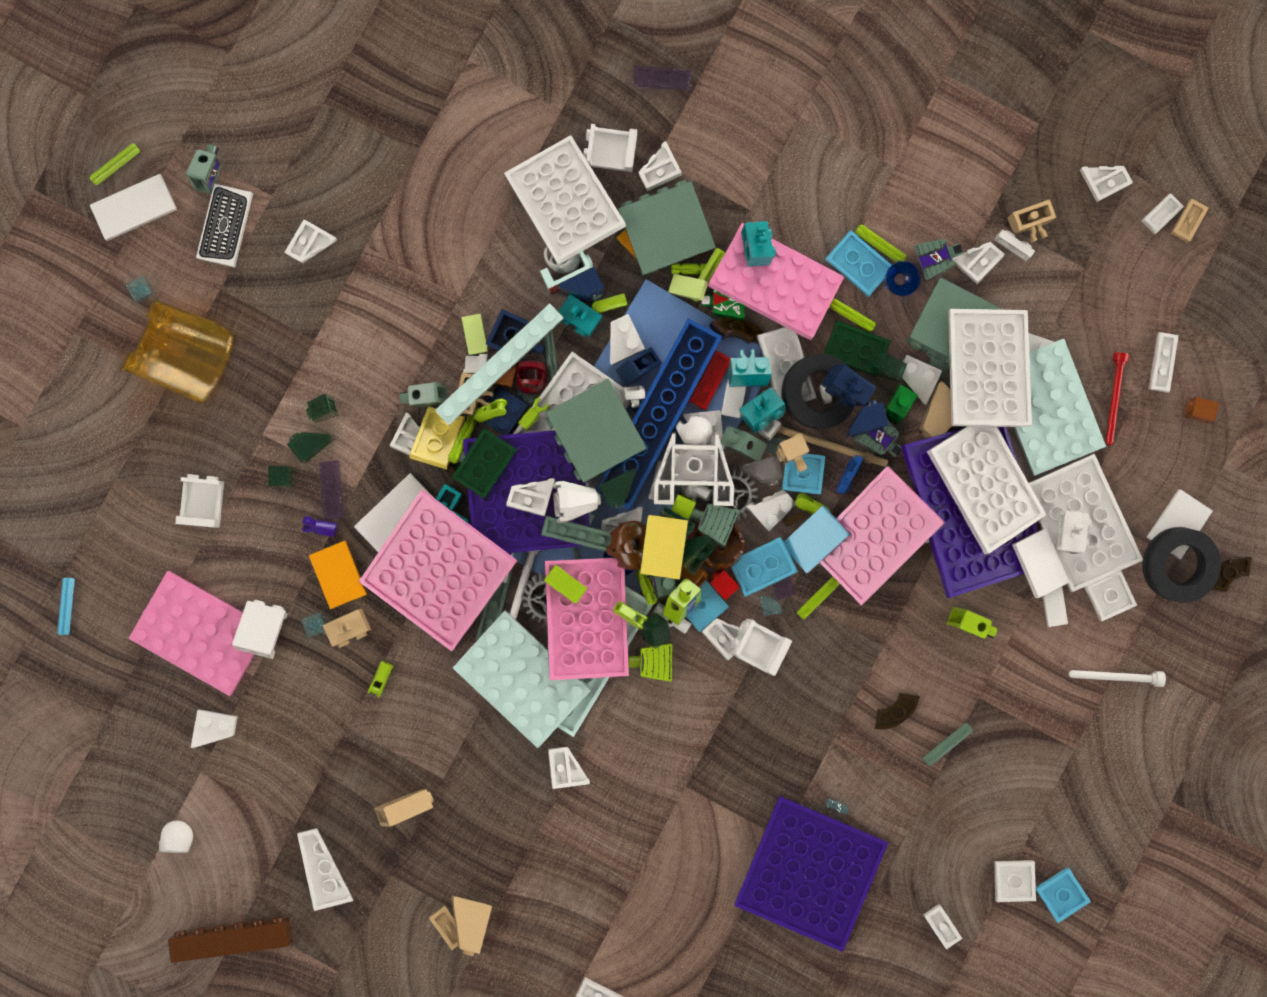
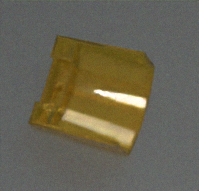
(180, 352)

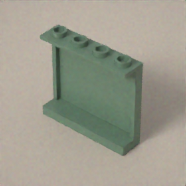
(666, 227)
(932, 327)
(595, 431)

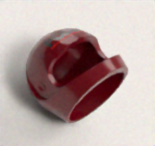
(531, 376)

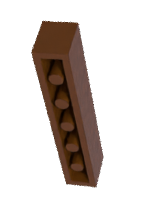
(230, 940)

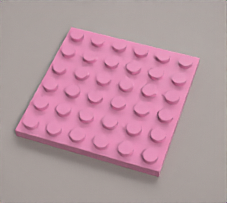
(437, 570)

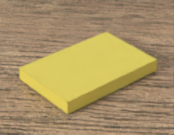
(435, 439)
(664, 547)

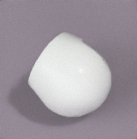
(565, 267)
(696, 431)
(176, 837)

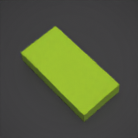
(565, 584)

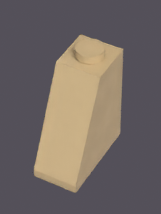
(938, 413)
(404, 808)
(470, 923)

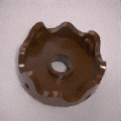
(622, 547)
(730, 554)

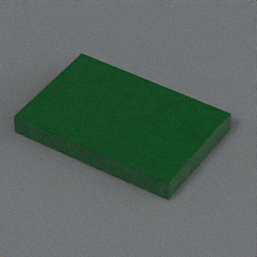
(855, 347)
(484, 463)

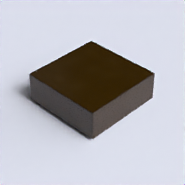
(793, 519)

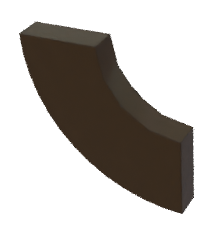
(729, 327)
(1231, 570)
(898, 712)

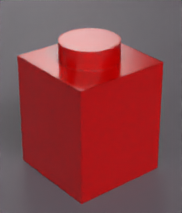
(723, 584)

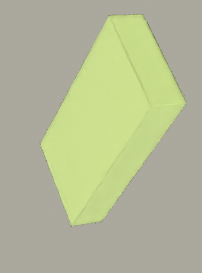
(688, 287)
(474, 334)

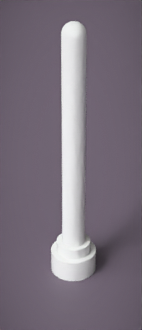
(522, 583)
(1157, 678)

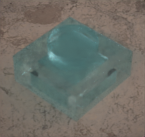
(139, 289)
(313, 624)

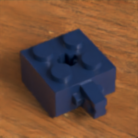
(504, 325)
(848, 386)

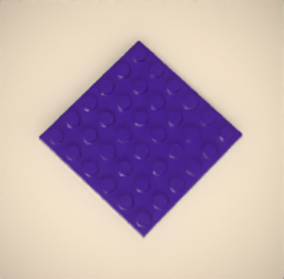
(535, 460)
(810, 873)

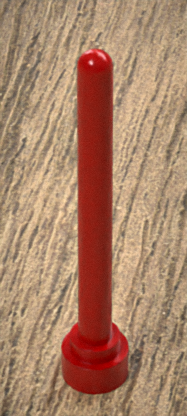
(1120, 361)

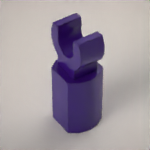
(319, 527)

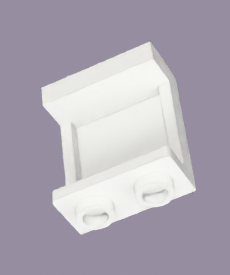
(610, 148)
(201, 501)
(259, 629)
(760, 647)

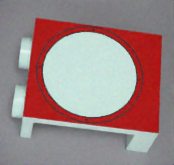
(553, 286)

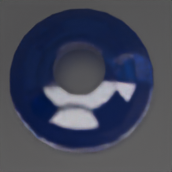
(911, 276)

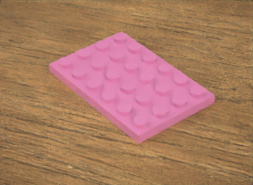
(788, 290)
(885, 530)
(193, 633)
(587, 635)

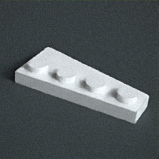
(322, 874)

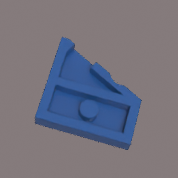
(851, 469)

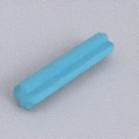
(65, 606)

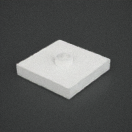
(1110, 596)
(1015, 881)

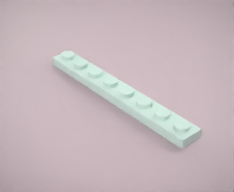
(499, 364)

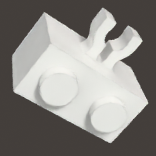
(1073, 531)

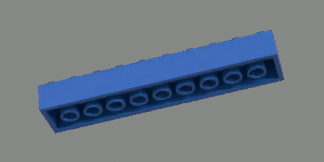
(666, 401)

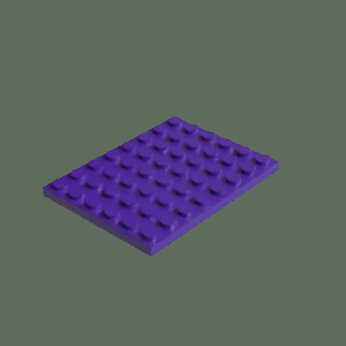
(954, 547)

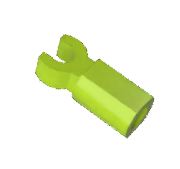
(532, 415)

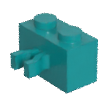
(757, 243)
(579, 316)
(749, 371)
(762, 410)

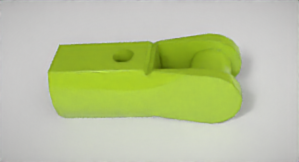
(610, 303)
(491, 410)
(807, 503)
(629, 614)
(381, 676)

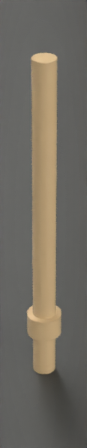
(868, 457)

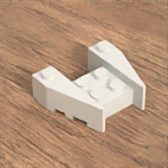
(694, 466)

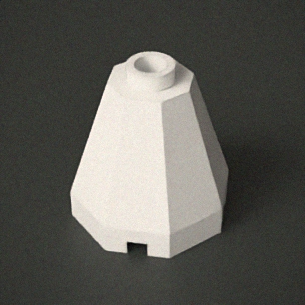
(573, 501)

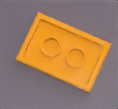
(337, 574)

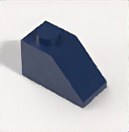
(638, 366)

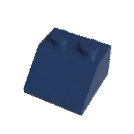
(584, 286)
(514, 412)
(868, 419)

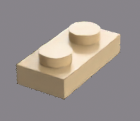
(1189, 220)
(445, 925)

